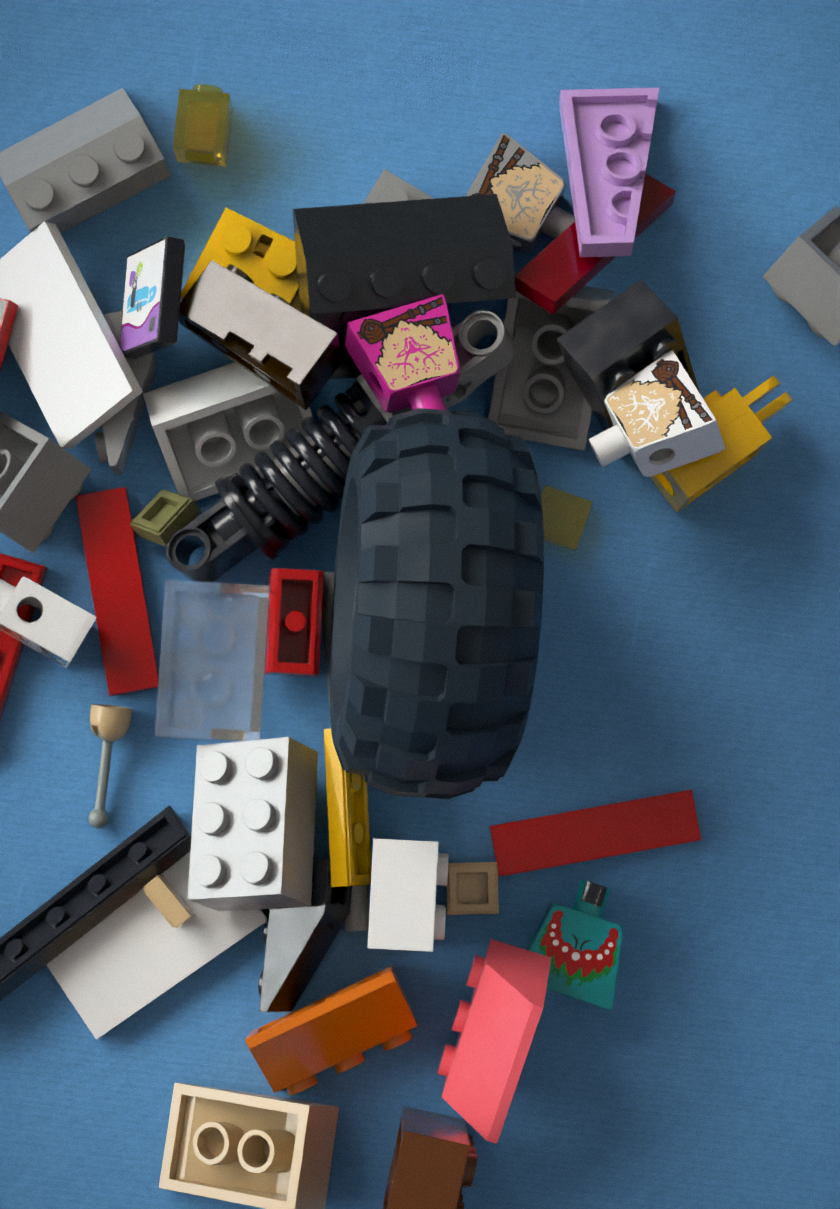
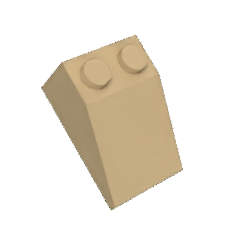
(249, 1148)

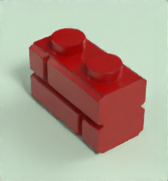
(294, 622)

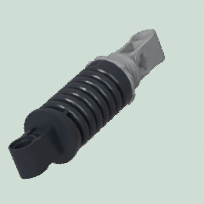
(314, 470)

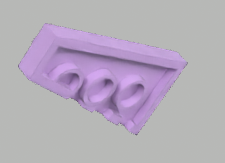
(607, 159)

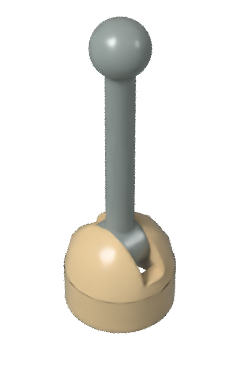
(108, 724)

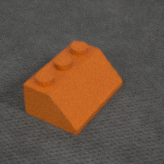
(333, 1032)

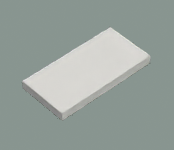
(63, 338)
(141, 956)

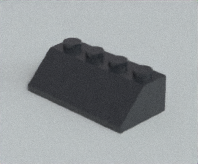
(402, 253)

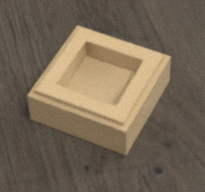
(472, 888)
(168, 901)

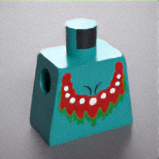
(581, 947)

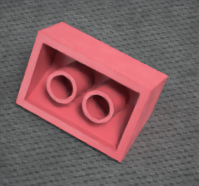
(494, 1035)

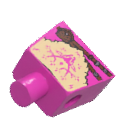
(407, 354)

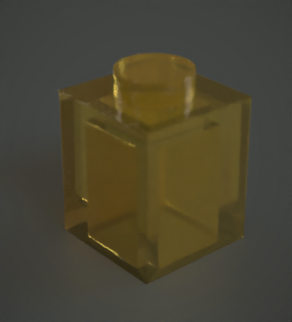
(203, 126)

